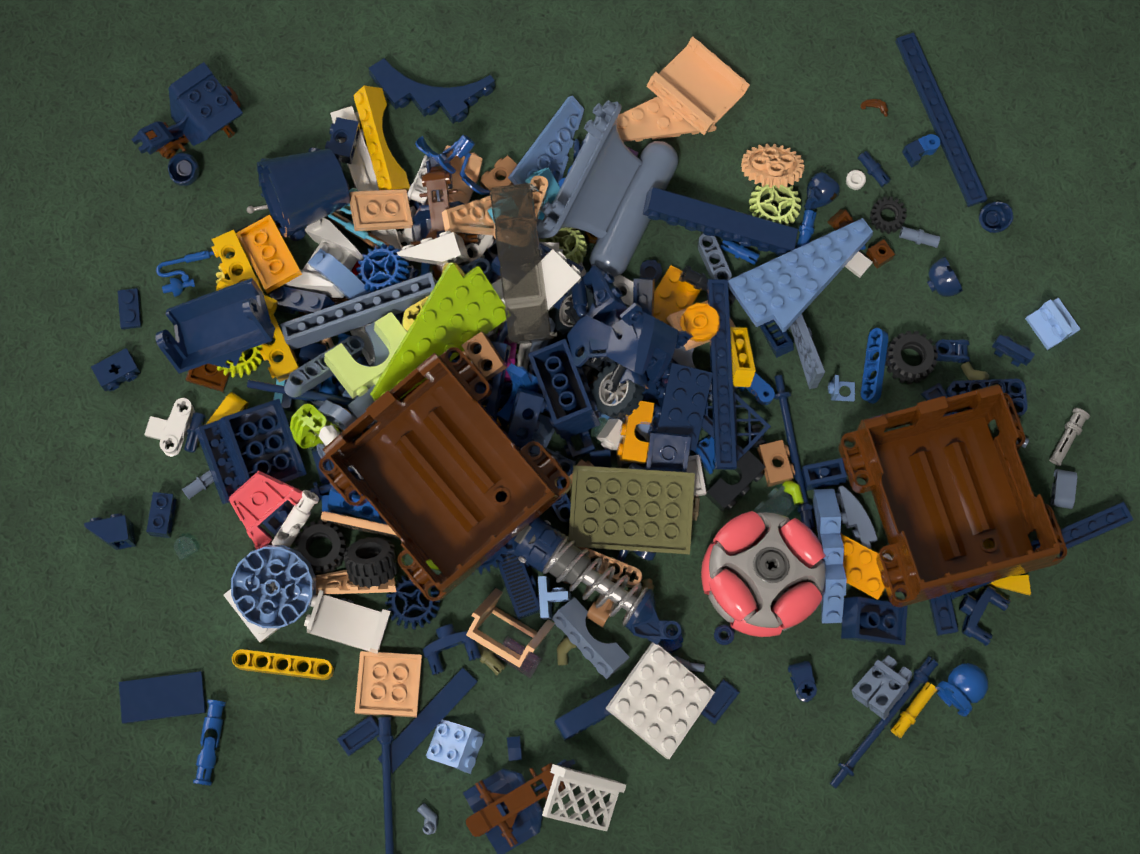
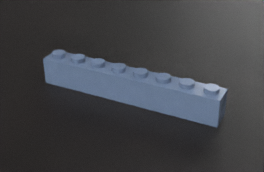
(356, 312)

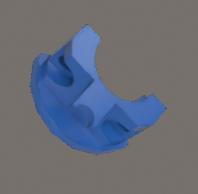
(707, 453)

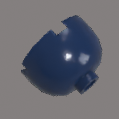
(943, 279)

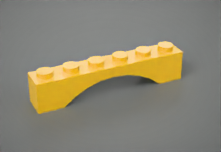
(370, 107)

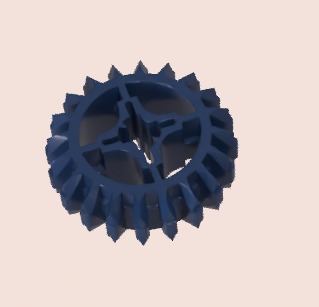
(407, 610)

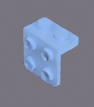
(455, 746)

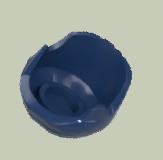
(183, 169)
(996, 217)

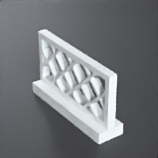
(583, 780)

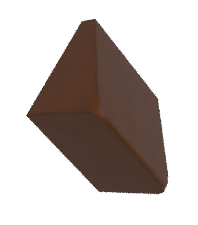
(840, 219)

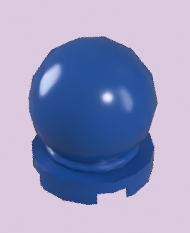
(964, 687)

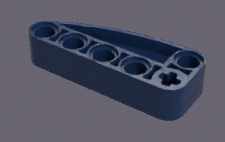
(585, 715)

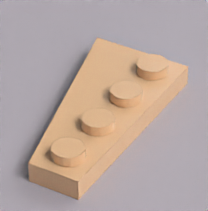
(339, 583)

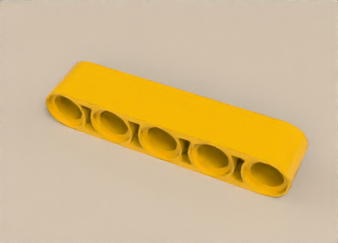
(274, 659)

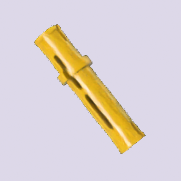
(908, 717)

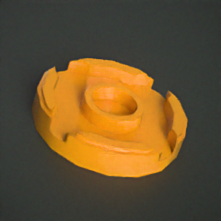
(700, 321)

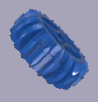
(389, 261)

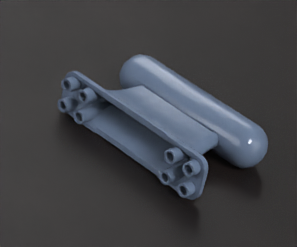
(609, 191)

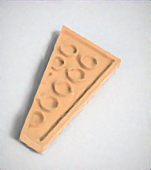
(653, 120)
(470, 218)

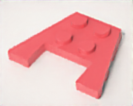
(258, 500)

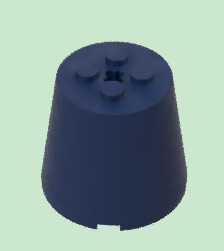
(303, 188)

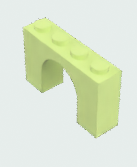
(359, 378)

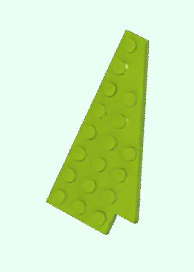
(449, 318)

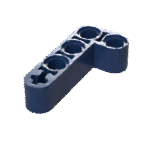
(1019, 399)

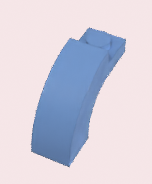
(337, 274)

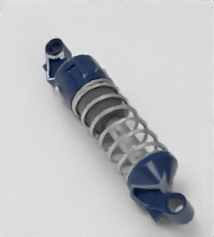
(551, 552)

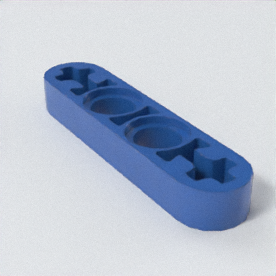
(874, 346)

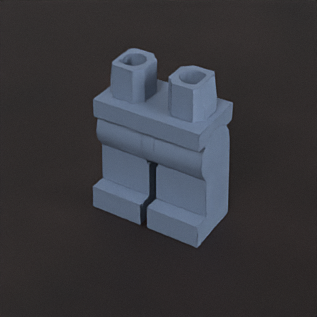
(882, 686)

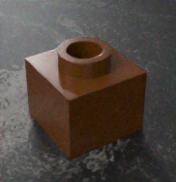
(877, 258)

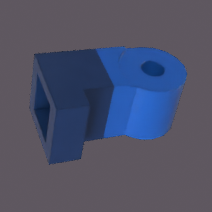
(924, 146)

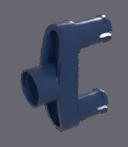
(974, 609)
(447, 639)

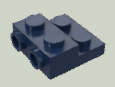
(668, 452)

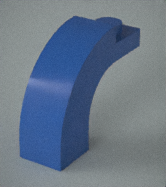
(522, 379)

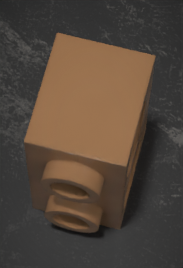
(487, 353)

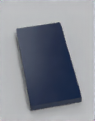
(162, 697)

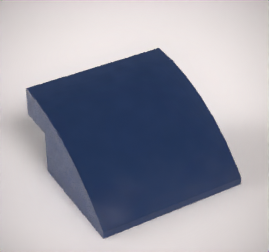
(250, 443)

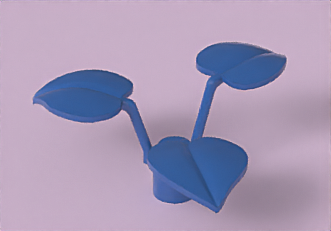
(461, 148)

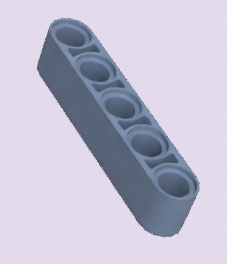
(317, 370)

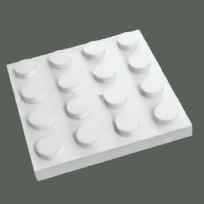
(660, 700)

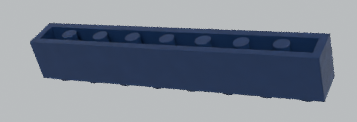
(719, 222)

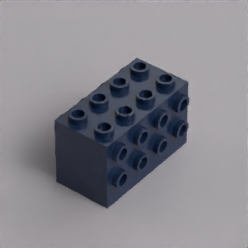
(564, 390)

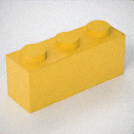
(742, 358)

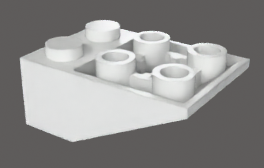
(437, 251)

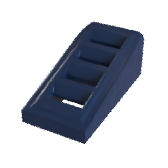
(781, 346)

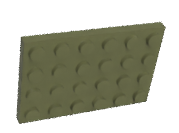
(631, 509)

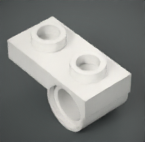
(479, 248)

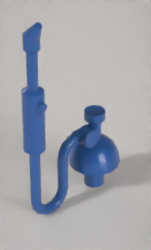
(176, 285)

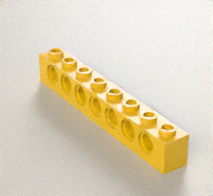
(229, 243)

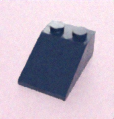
(873, 621)

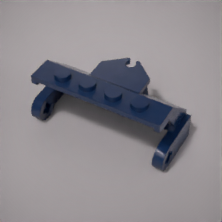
(217, 327)

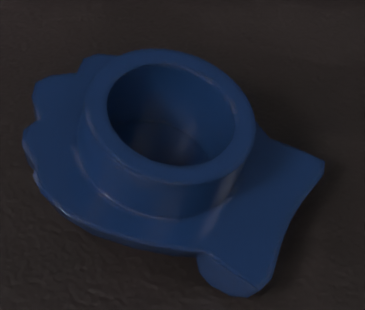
(650, 270)

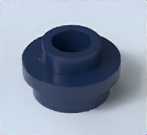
(728, 630)

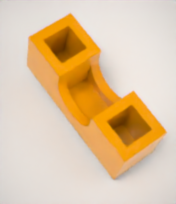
(631, 448)

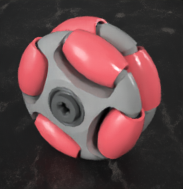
(764, 573)

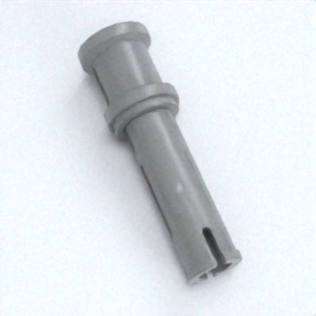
(1075, 429)

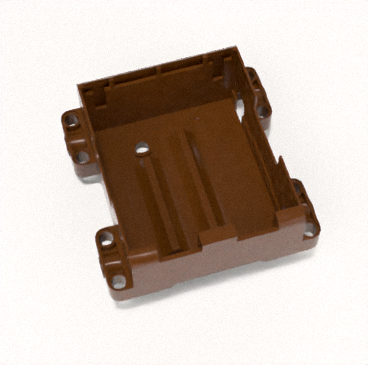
(437, 472)
(947, 491)

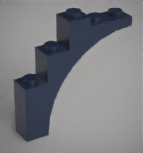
(428, 99)

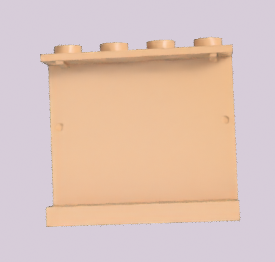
(698, 86)

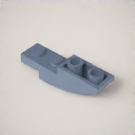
(855, 516)

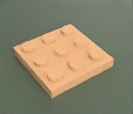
(388, 684)

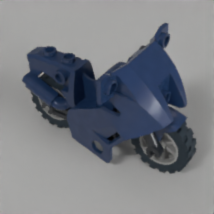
(627, 347)

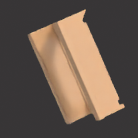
(484, 611)

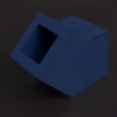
(514, 748)

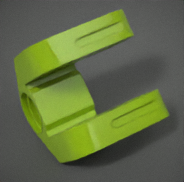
(306, 429)

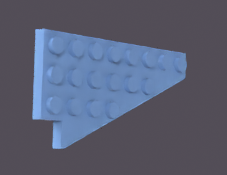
(793, 281)

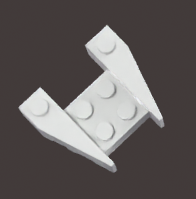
(331, 242)

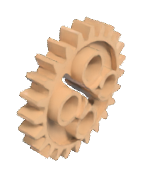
(772, 166)

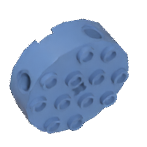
(256, 597)

